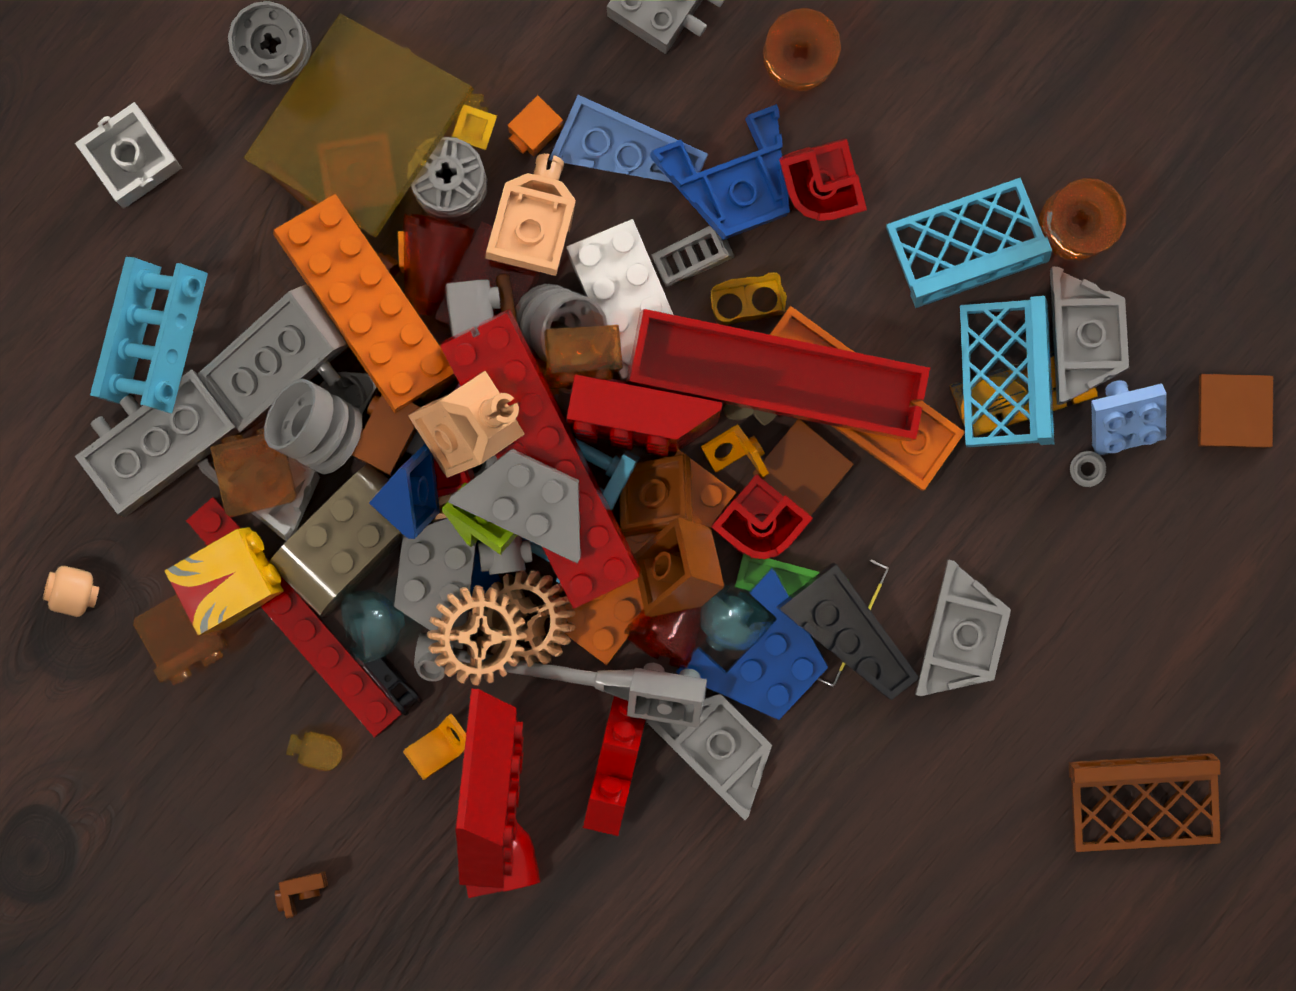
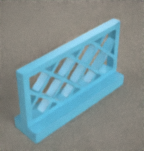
(979, 270)
(1037, 362)

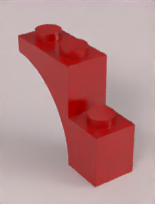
(614, 770)

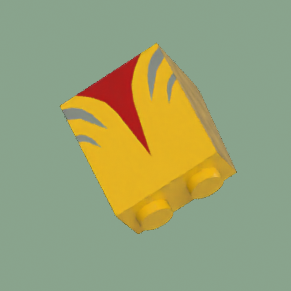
(225, 581)

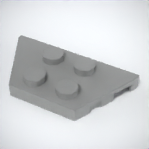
(1086, 335)
(527, 501)
(287, 517)
(431, 569)
(963, 635)
(722, 751)

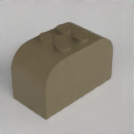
(338, 544)

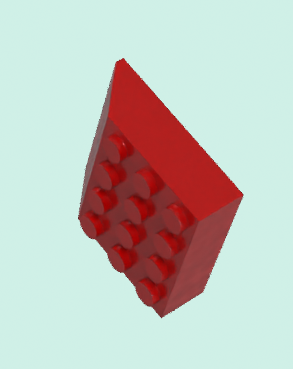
(637, 416)
(489, 792)

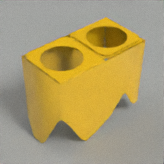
(748, 311)

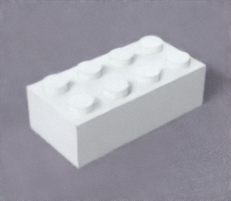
(620, 279)

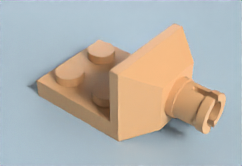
(533, 219)
(468, 425)

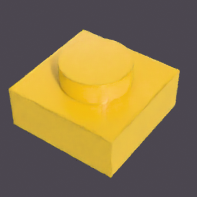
(474, 126)

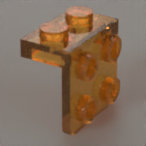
(581, 352)
(251, 475)
(175, 642)

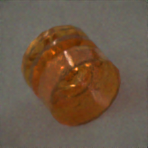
(807, 29)
(1088, 200)

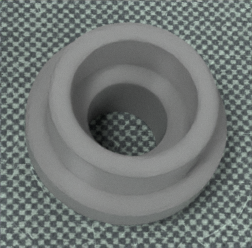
(1088, 480)

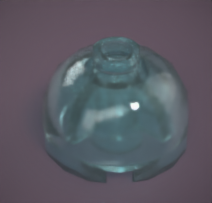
(733, 621)
(372, 624)

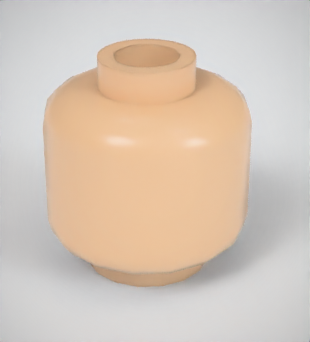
(70, 591)

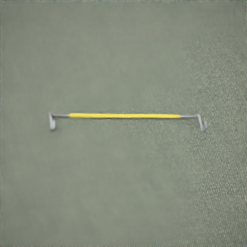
(870, 606)

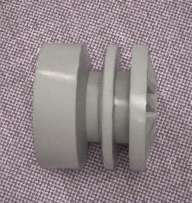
(251, 35)
(467, 186)
(554, 308)
(313, 426)

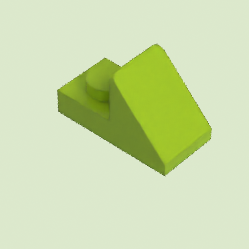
(475, 528)

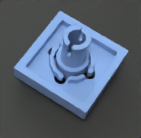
(1128, 417)

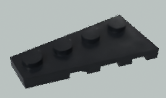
(845, 626)

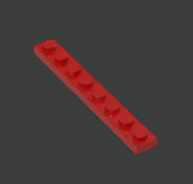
(310, 636)

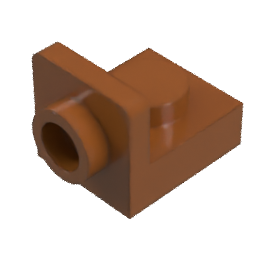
(304, 886)

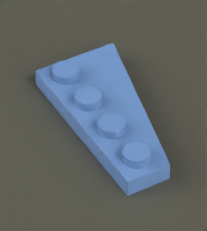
(614, 142)

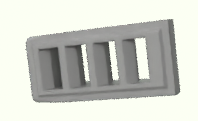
(711, 260)

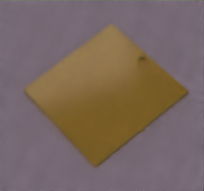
(359, 123)

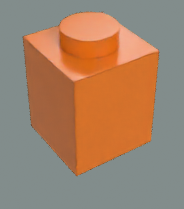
(534, 127)

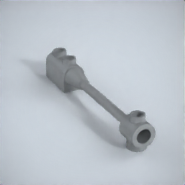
(468, 306)
(649, 690)

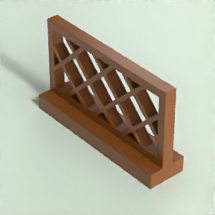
(1144, 771)

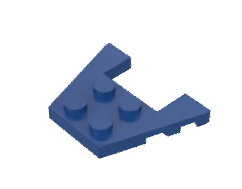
(738, 192)
(773, 670)

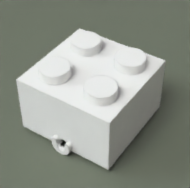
(128, 155)

